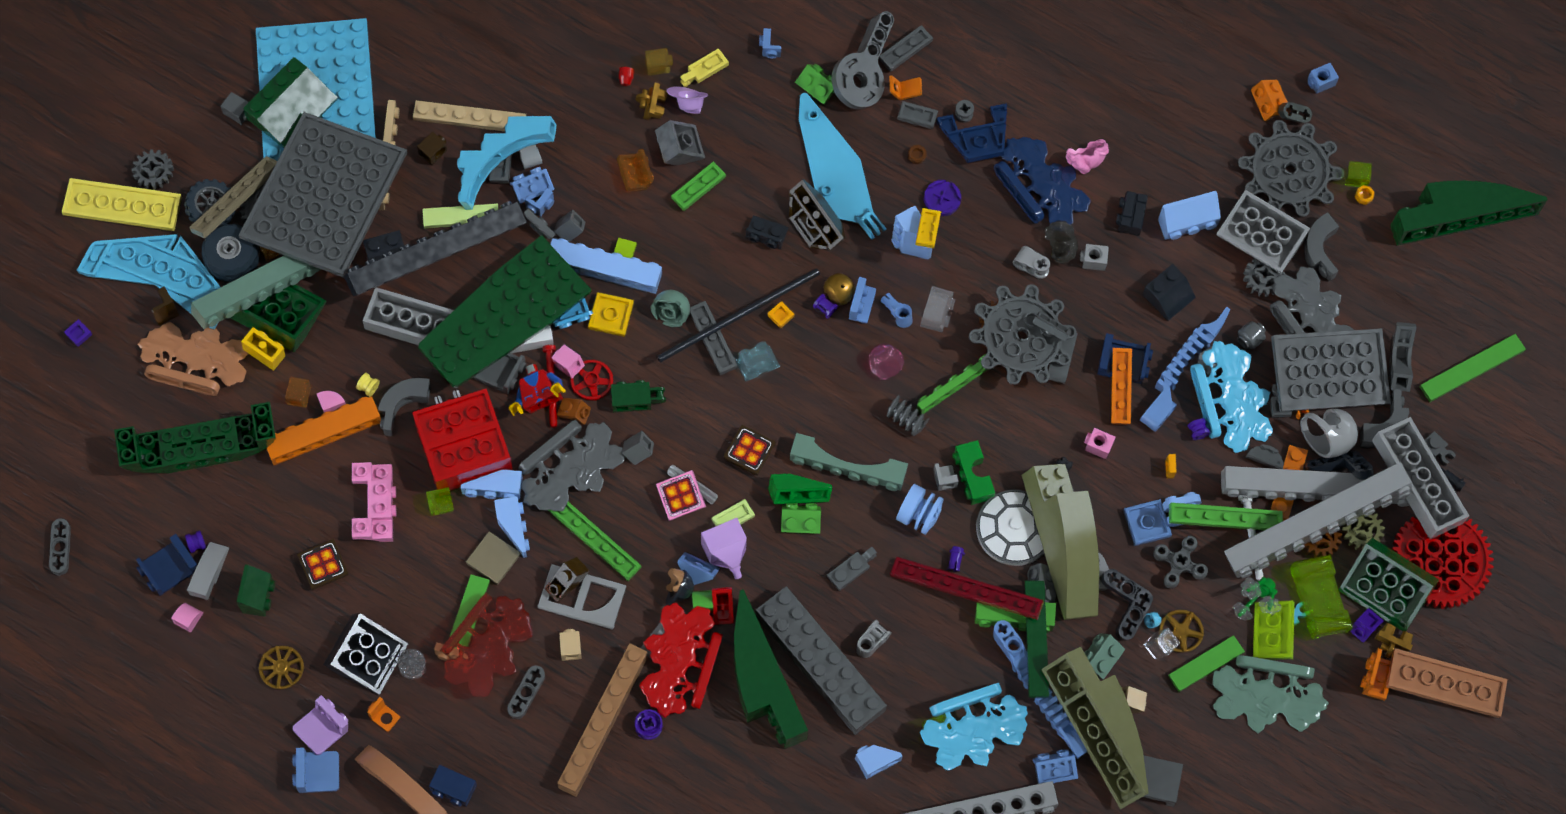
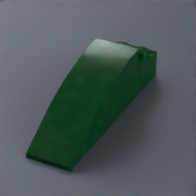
(1462, 206)
(760, 680)

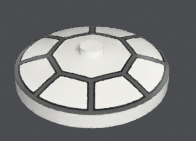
(1009, 529)

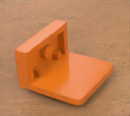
(1376, 677)

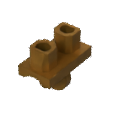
(654, 94)
(1386, 636)

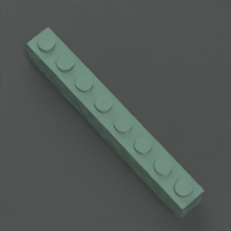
(249, 290)

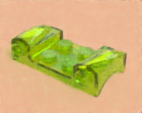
(1320, 597)

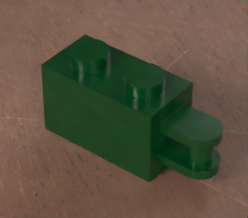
(635, 396)

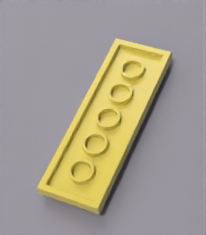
(121, 204)

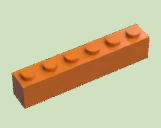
(324, 430)

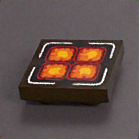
(749, 450)
(322, 564)

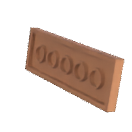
(1446, 683)

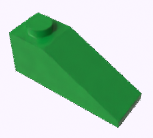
(797, 489)

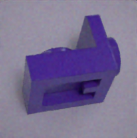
(1366, 625)

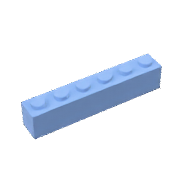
(609, 267)

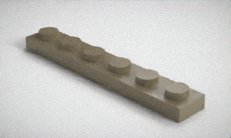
(233, 198)

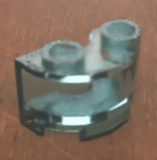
(756, 361)

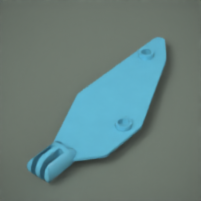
(836, 169)

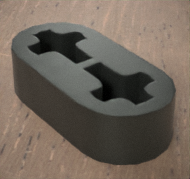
(1295, 108)

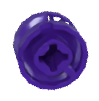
(648, 724)

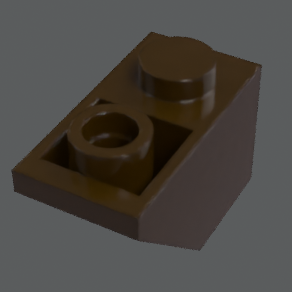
(566, 579)

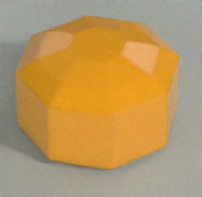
(1364, 195)

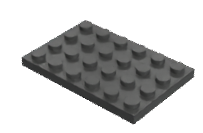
(1330, 370)

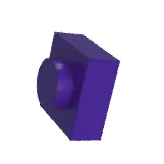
(78, 333)

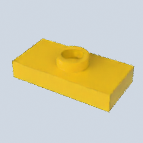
(928, 228)

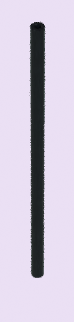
(738, 315)

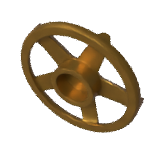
(1182, 630)

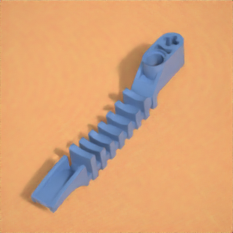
(1163, 405)
(1048, 706)

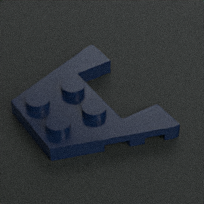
(978, 141)

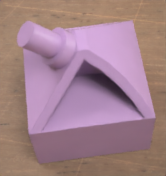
(725, 545)

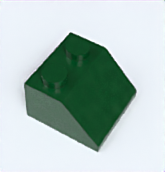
(255, 591)

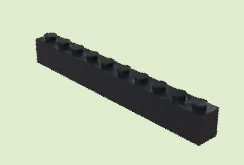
(434, 249)

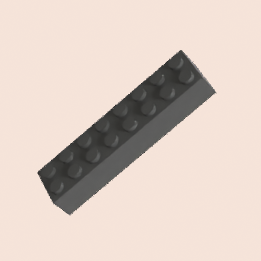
(820, 660)

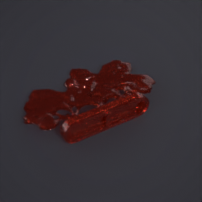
(488, 650)

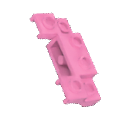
(380, 502)

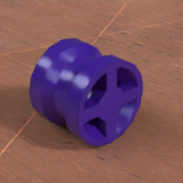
(1199, 429)
(195, 541)

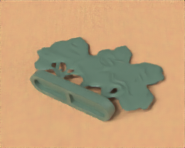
(1264, 700)

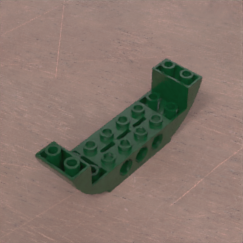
(197, 443)

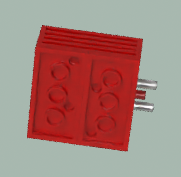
(462, 439)

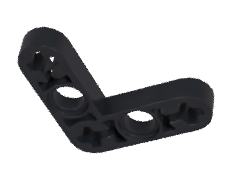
(1351, 460)
(1133, 598)

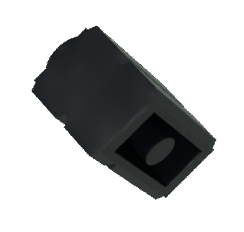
(1132, 213)

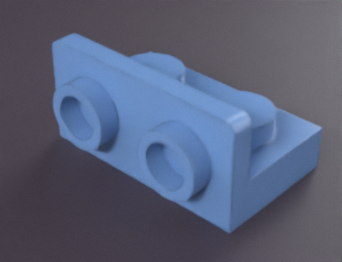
(532, 184)
(862, 301)
(1055, 767)

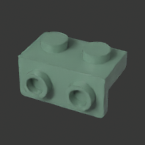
(1104, 654)

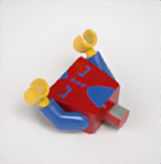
(537, 391)

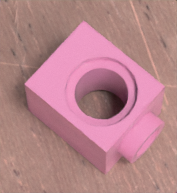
(567, 361)
(1105, 438)

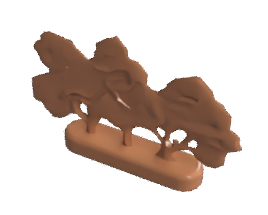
(199, 352)

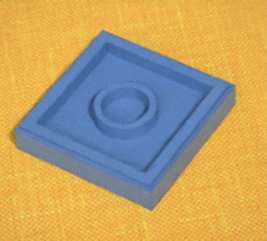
(1147, 522)

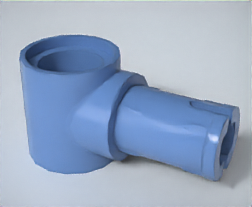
(898, 309)

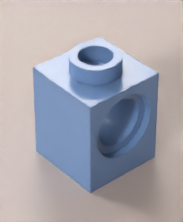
(1326, 72)

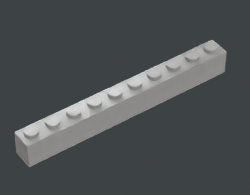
(1287, 483)

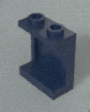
(1140, 357)

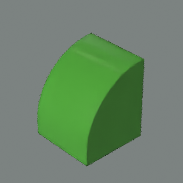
(703, 599)

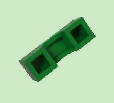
(977, 488)

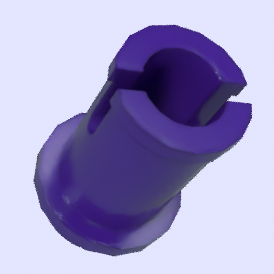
(955, 558)

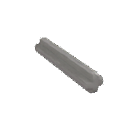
(707, 494)

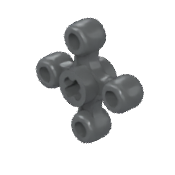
(1183, 556)

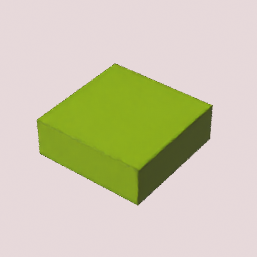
(625, 247)

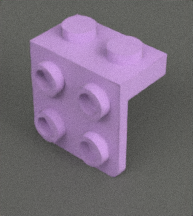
(321, 726)

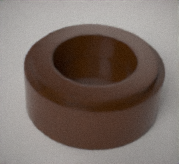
(917, 154)

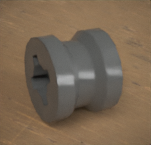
(961, 114)

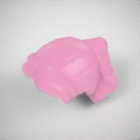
(1088, 157)

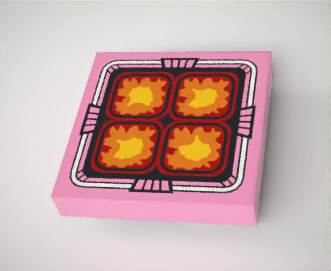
(680, 495)

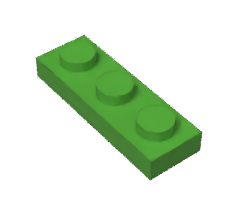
(698, 186)

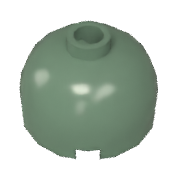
(671, 308)

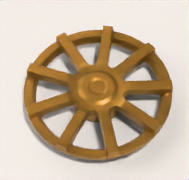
(281, 667)

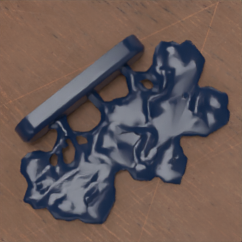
(1048, 181)

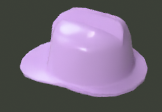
(688, 99)

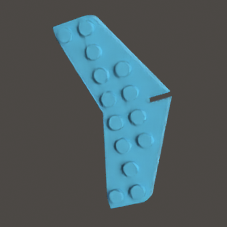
(153, 263)

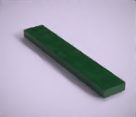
(1036, 644)

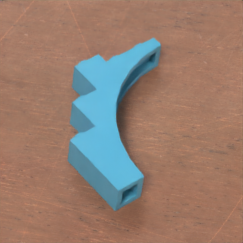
(519, 133)

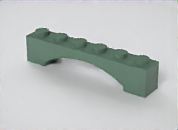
(887, 474)

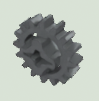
(158, 175)
(1256, 274)

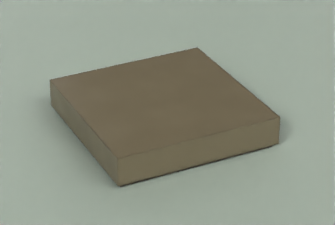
(493, 558)

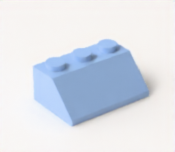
(1190, 215)
(905, 234)

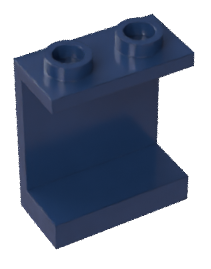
(167, 566)

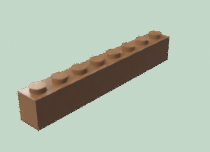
(602, 720)

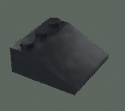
(365, 653)

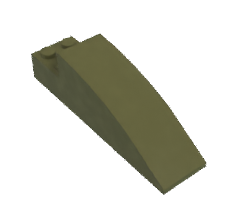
(1067, 538)
(1102, 722)

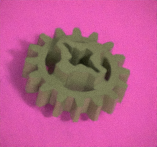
(1360, 537)

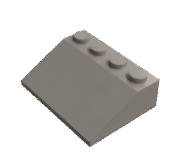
(1263, 231)

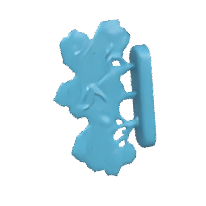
(1238, 398)
(974, 734)

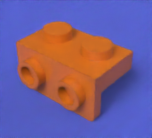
(1268, 98)

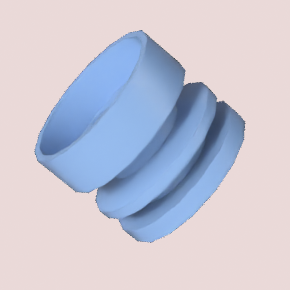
(920, 509)

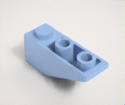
(497, 484)
(509, 519)

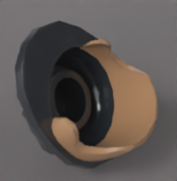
(680, 586)

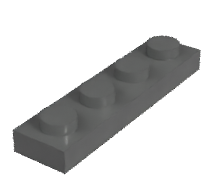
(714, 343)

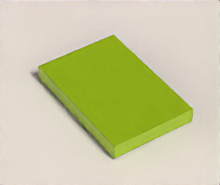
(1274, 632)

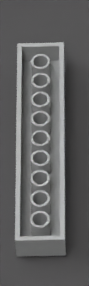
(1319, 520)

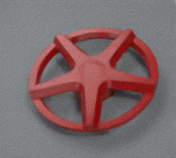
(591, 380)

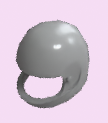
(1339, 433)

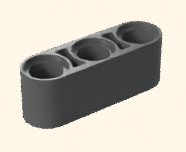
(1058, 372)

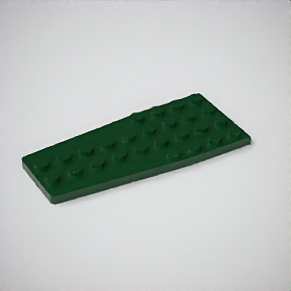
(504, 312)

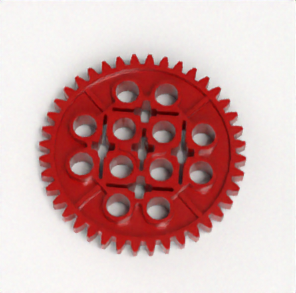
(1465, 536)

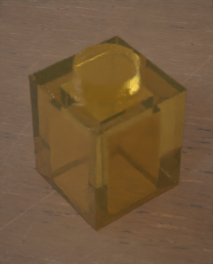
(658, 61)

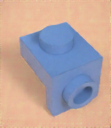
(769, 51)
(544, 202)

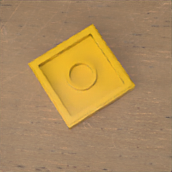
(610, 314)

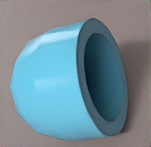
(1149, 617)

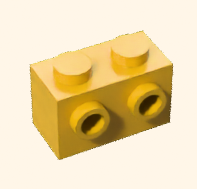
(263, 348)

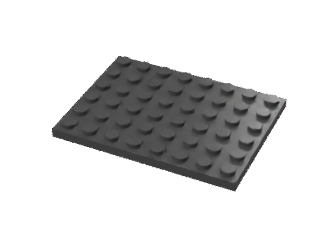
(323, 194)

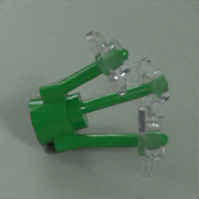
(1263, 588)

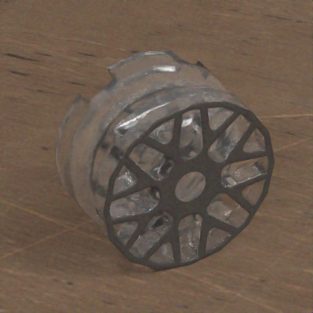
(412, 664)

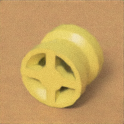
(367, 384)

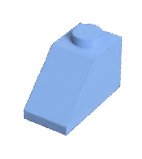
(876, 759)

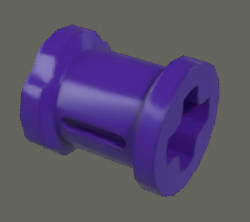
(825, 306)

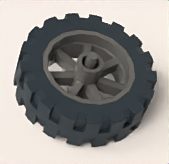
(206, 187)

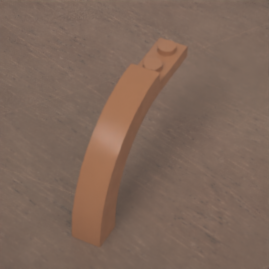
(398, 781)

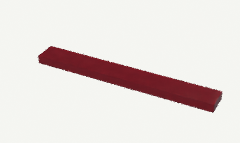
(967, 588)

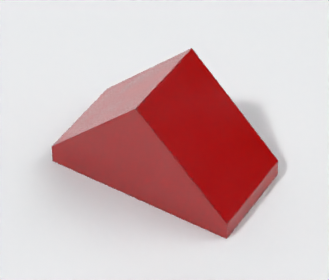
(722, 605)

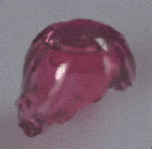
(885, 361)

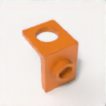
(905, 89)
(376, 711)

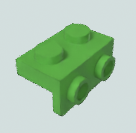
(816, 83)
(801, 518)

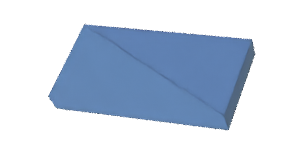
(698, 569)

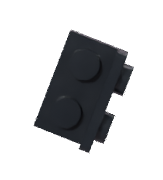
(766, 232)

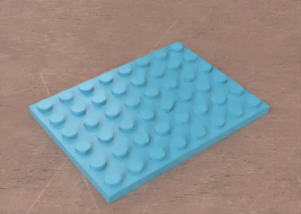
(336, 55)

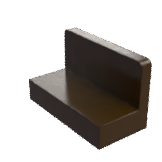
(166, 310)

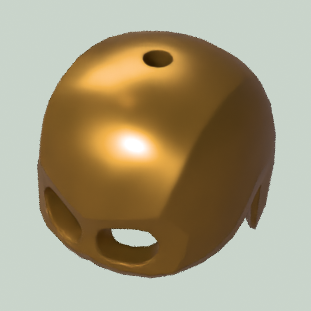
(834, 291)

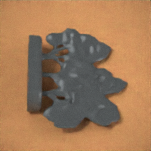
(1315, 307)
(576, 467)

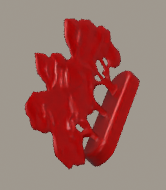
(675, 654)

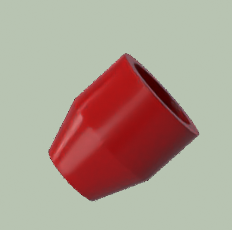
(626, 75)

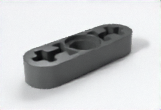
(64, 560)
(528, 677)

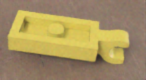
(704, 68)

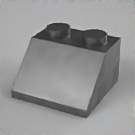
(679, 143)

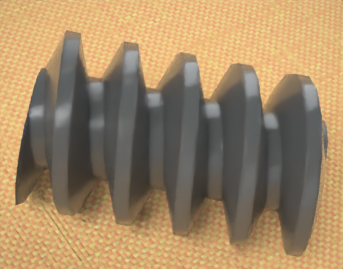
(906, 416)

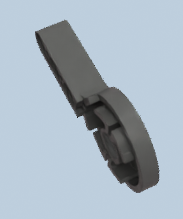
(865, 68)

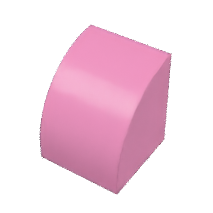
(330, 401)
(186, 617)

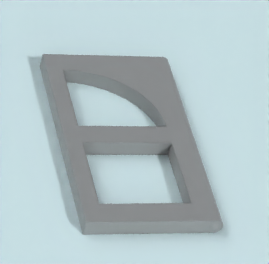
(602, 617)

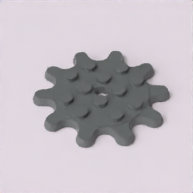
(1294, 150)
(1002, 341)

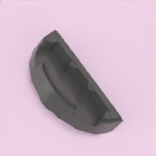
(538, 224)
(1266, 455)

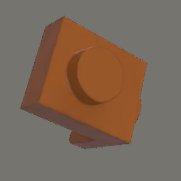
(574, 409)

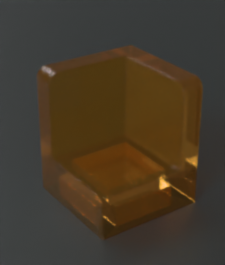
(298, 392)

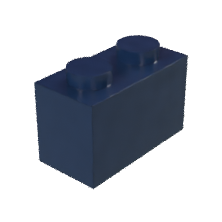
(452, 786)

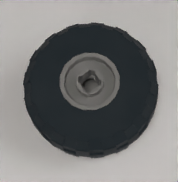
(228, 255)

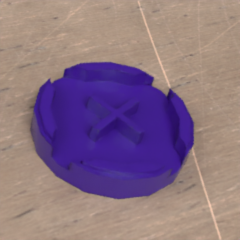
(942, 197)

